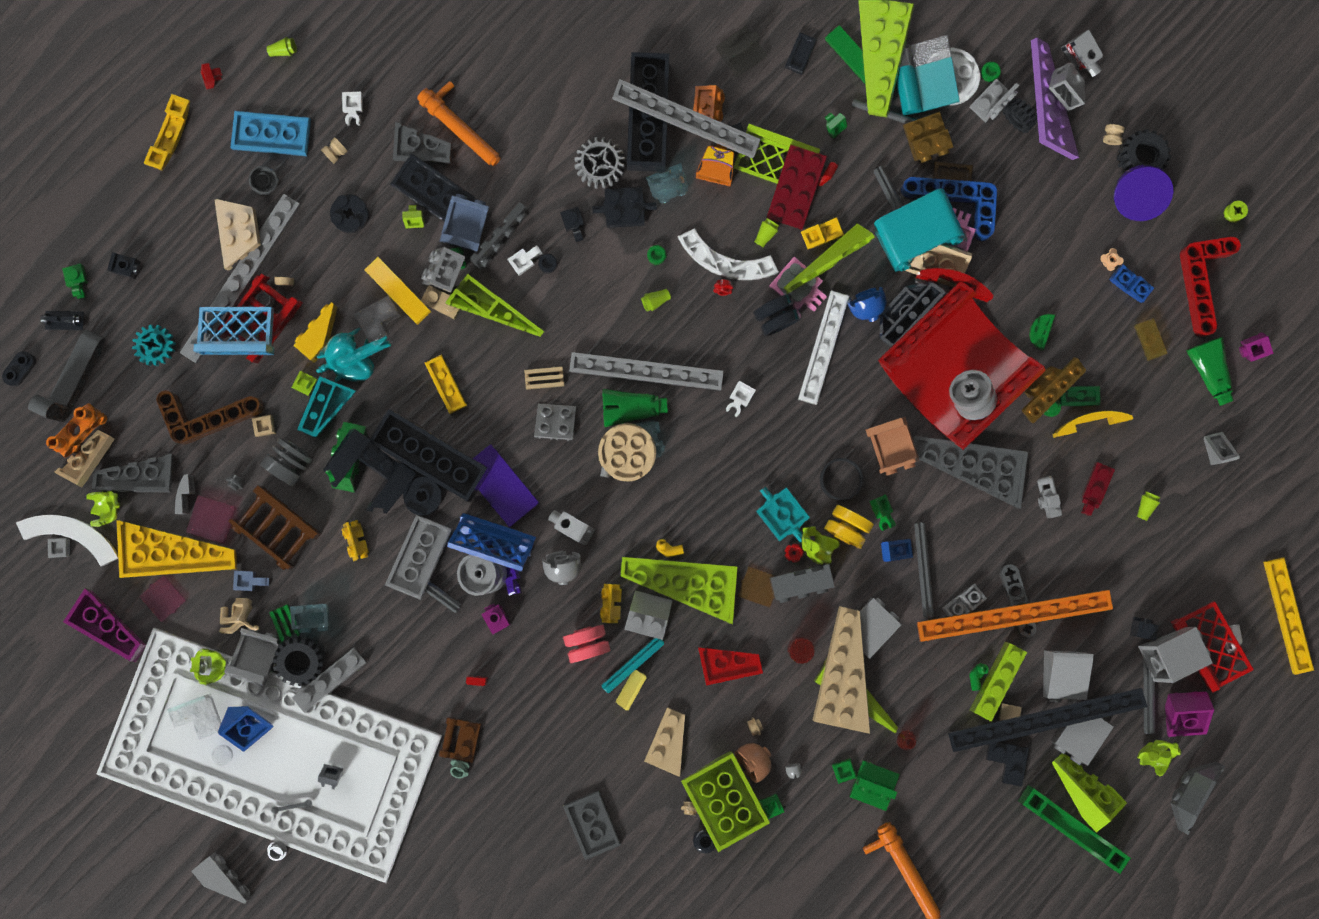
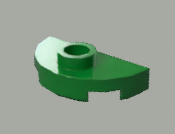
(1040, 330)

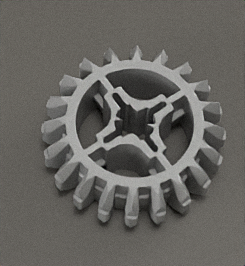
(592, 158)

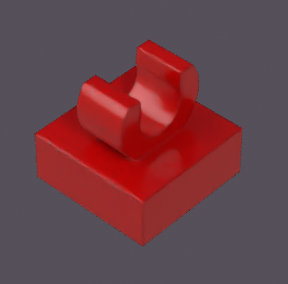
(210, 76)

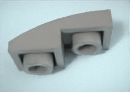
(965, 601)

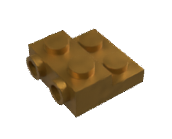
(928, 137)

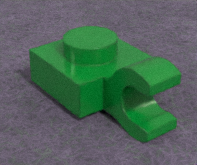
(75, 278)
(882, 510)

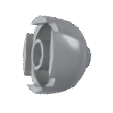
(562, 567)

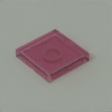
(211, 519)

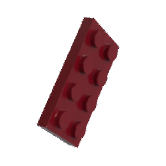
(796, 187)

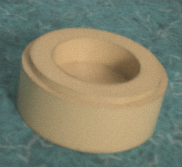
(284, 281)

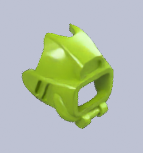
(104, 507)
(820, 549)
(217, 667)
(1157, 756)

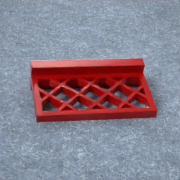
(1207, 673)

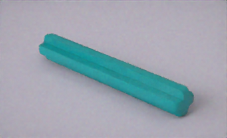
(632, 664)

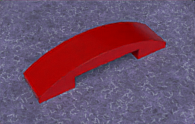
(933, 274)

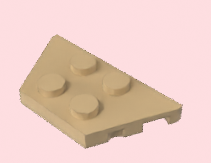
(237, 231)

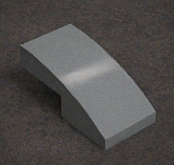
(185, 488)

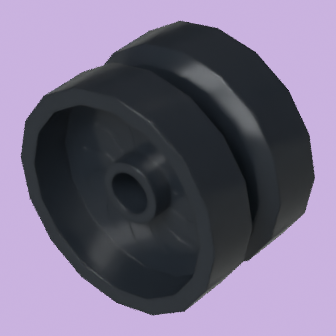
(777, 313)

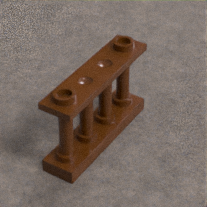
(277, 509)

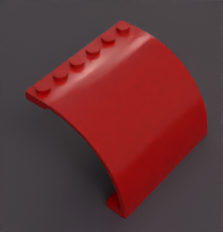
(946, 343)

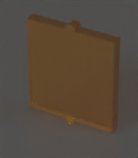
(757, 587)

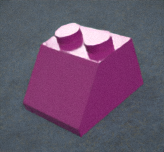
(1188, 714)

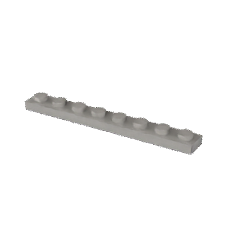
(686, 118)
(646, 371)

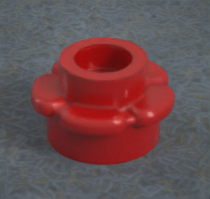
(794, 547)

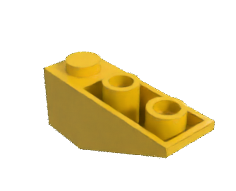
(317, 334)

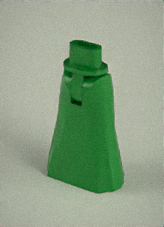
(1212, 365)
(627, 407)

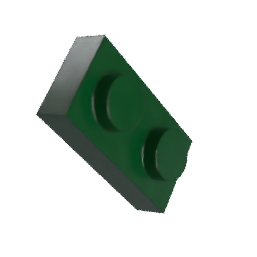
(1081, 396)

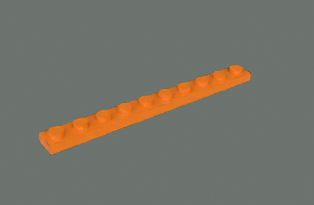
(1014, 615)

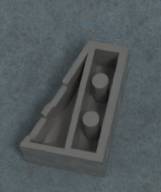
(802, 583)

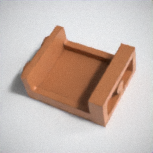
(893, 445)

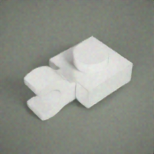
(523, 261)

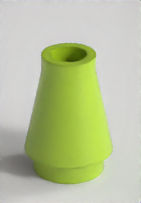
(283, 47)
(766, 232)
(655, 299)
(1148, 504)

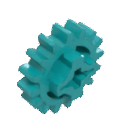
(152, 352)

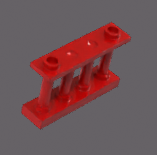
(290, 307)

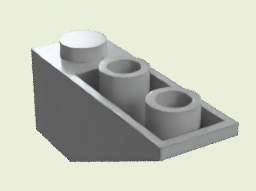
(217, 877)

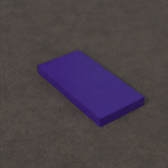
(504, 488)

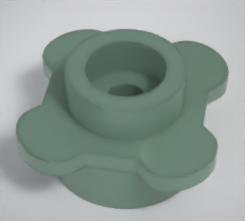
(459, 768)

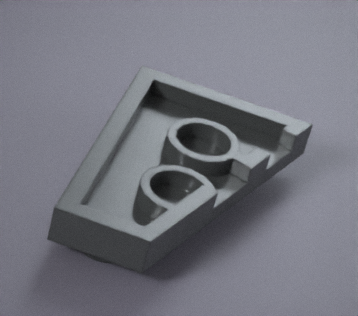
(421, 145)

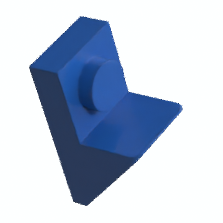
(896, 550)

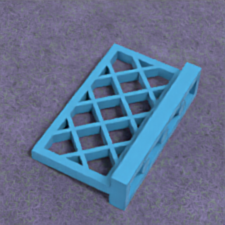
(230, 346)

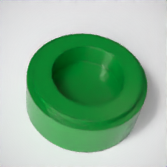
(990, 71)
(656, 255)

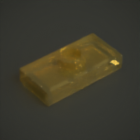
(1150, 339)

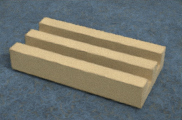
(539, 378)

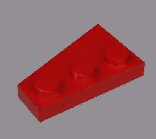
(728, 665)

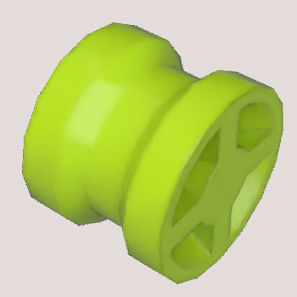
(1231, 214)

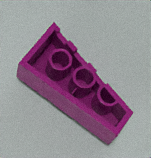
(101, 624)

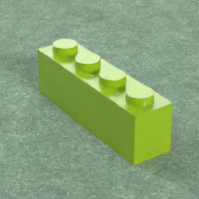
(998, 681)

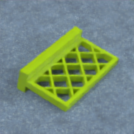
(775, 140)

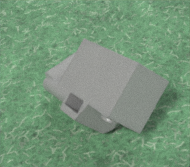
(1049, 498)

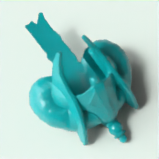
(348, 361)

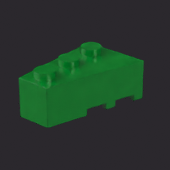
(347, 482)

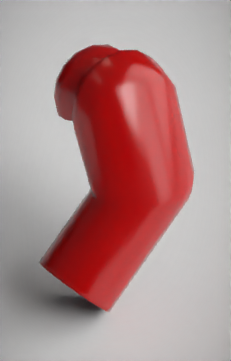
(828, 174)

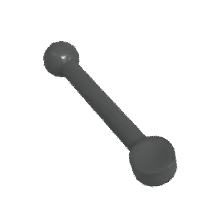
(308, 803)

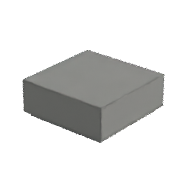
(58, 547)

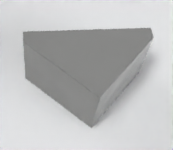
(1219, 449)

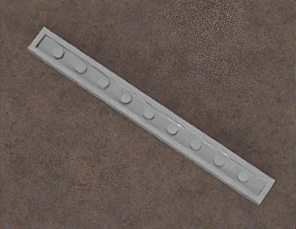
(246, 269)

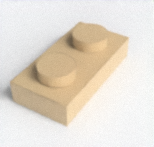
(436, 300)

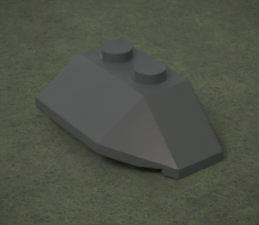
(1193, 794)

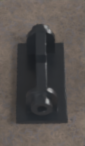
(63, 320)

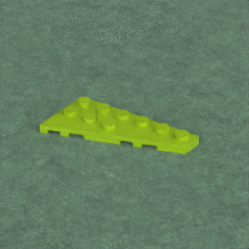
(883, 43)
(694, 584)

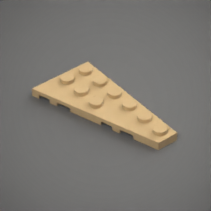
(843, 684)

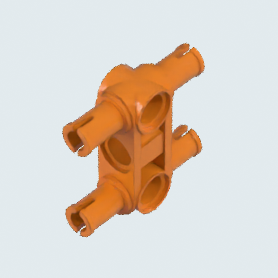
(66, 440)

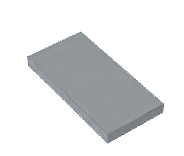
(418, 557)

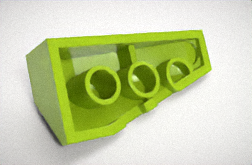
(1094, 801)

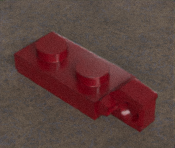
(1096, 487)

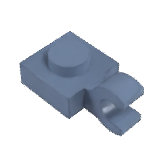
(246, 581)

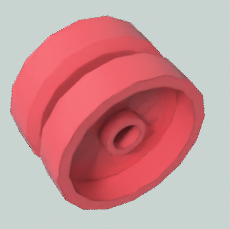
(586, 642)

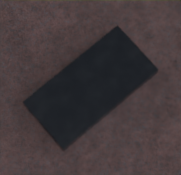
(427, 186)

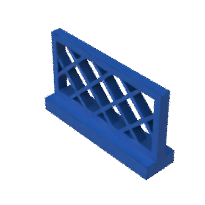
(489, 533)

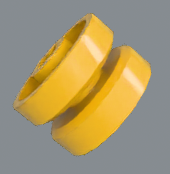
(850, 524)

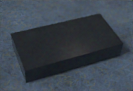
(800, 53)

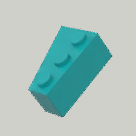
(324, 405)

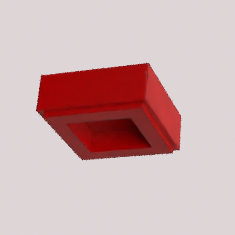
(476, 680)

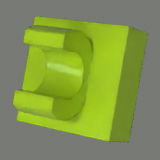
(413, 218)
(304, 383)

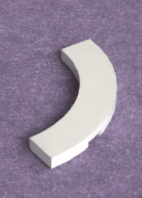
(724, 265)
(71, 528)

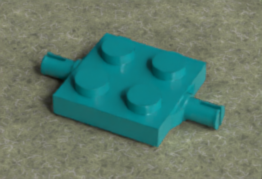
(782, 514)

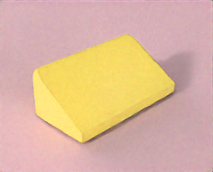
(631, 689)

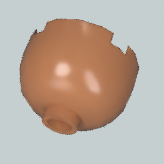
(755, 761)

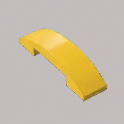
(169, 134)
(1112, 416)

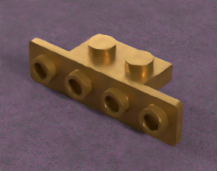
(1050, 388)

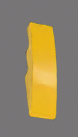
(397, 290)

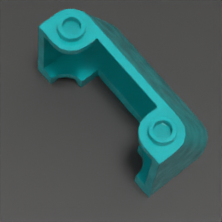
(918, 229)

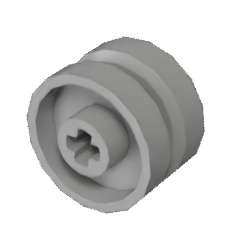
(973, 395)
(480, 575)

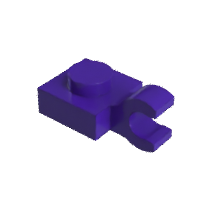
(511, 583)

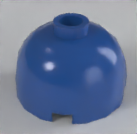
(868, 304)

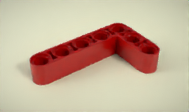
(1201, 280)

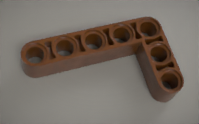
(207, 420)

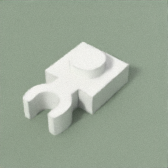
(352, 104)
(741, 396)

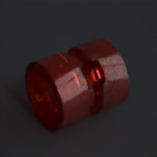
(800, 650)

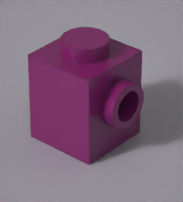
(495, 618)

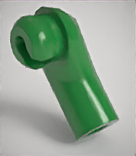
(976, 674)

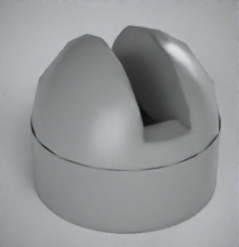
(793, 769)

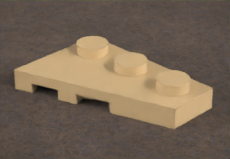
(83, 464)
(668, 742)

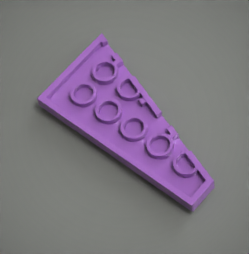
(1051, 114)

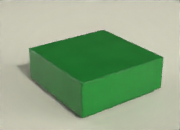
(844, 771)

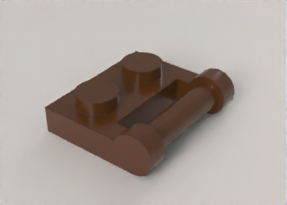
(466, 740)

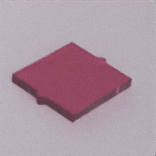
(162, 598)

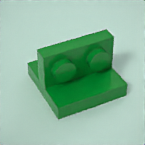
(874, 785)

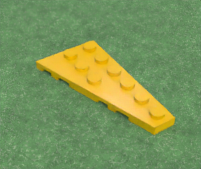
(155, 552)

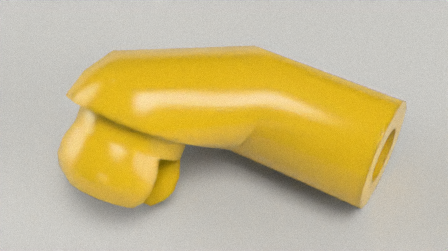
(667, 550)

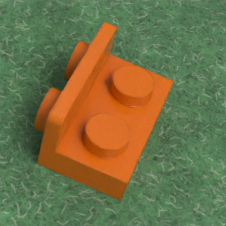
(709, 101)

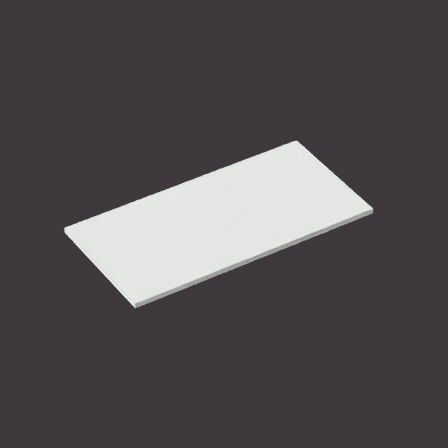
(350, 826)

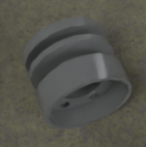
(286, 461)

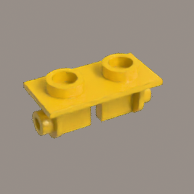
(355, 548)
(610, 594)

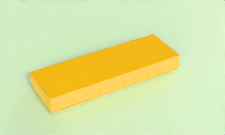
(445, 384)

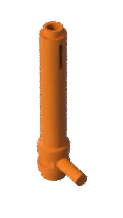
(437, 107)
(894, 845)

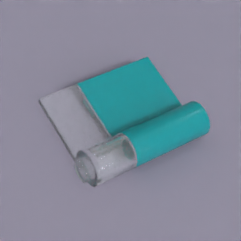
(927, 76)

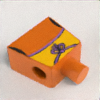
(716, 165)

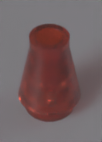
(903, 737)

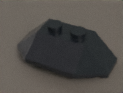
(907, 310)

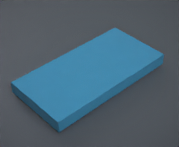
(270, 133)

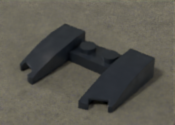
(358, 446)

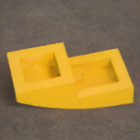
(822, 233)

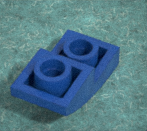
(1131, 284)

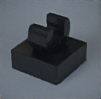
(330, 775)

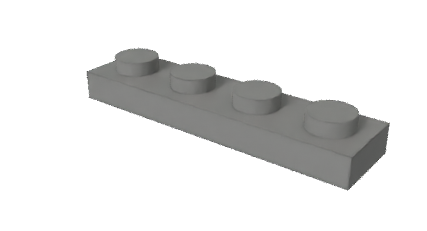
(329, 680)

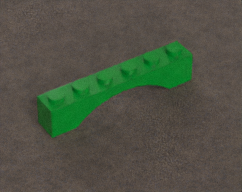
(1074, 829)

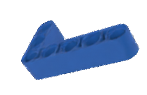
(959, 196)

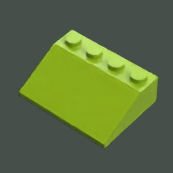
(725, 801)

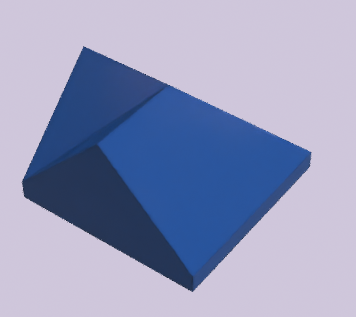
(243, 727)

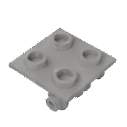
(555, 422)

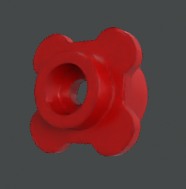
(723, 287)

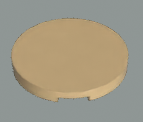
(627, 452)

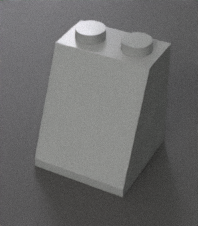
(648, 615)
(1175, 655)
(1066, 675)

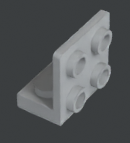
(993, 100)
(443, 269)

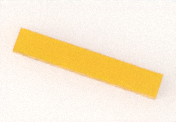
(1288, 616)

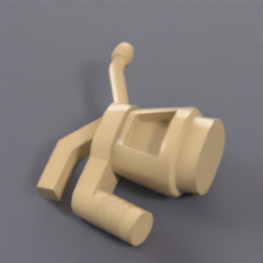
(239, 614)

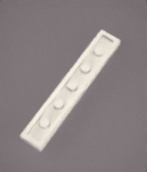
(823, 347)

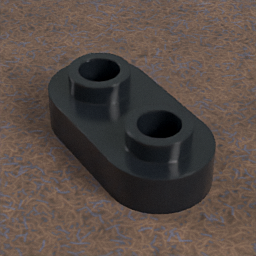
(18, 369)

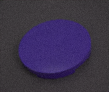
(1143, 193)

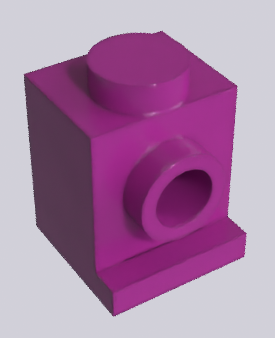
(1261, 349)

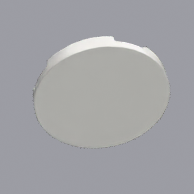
(966, 74)

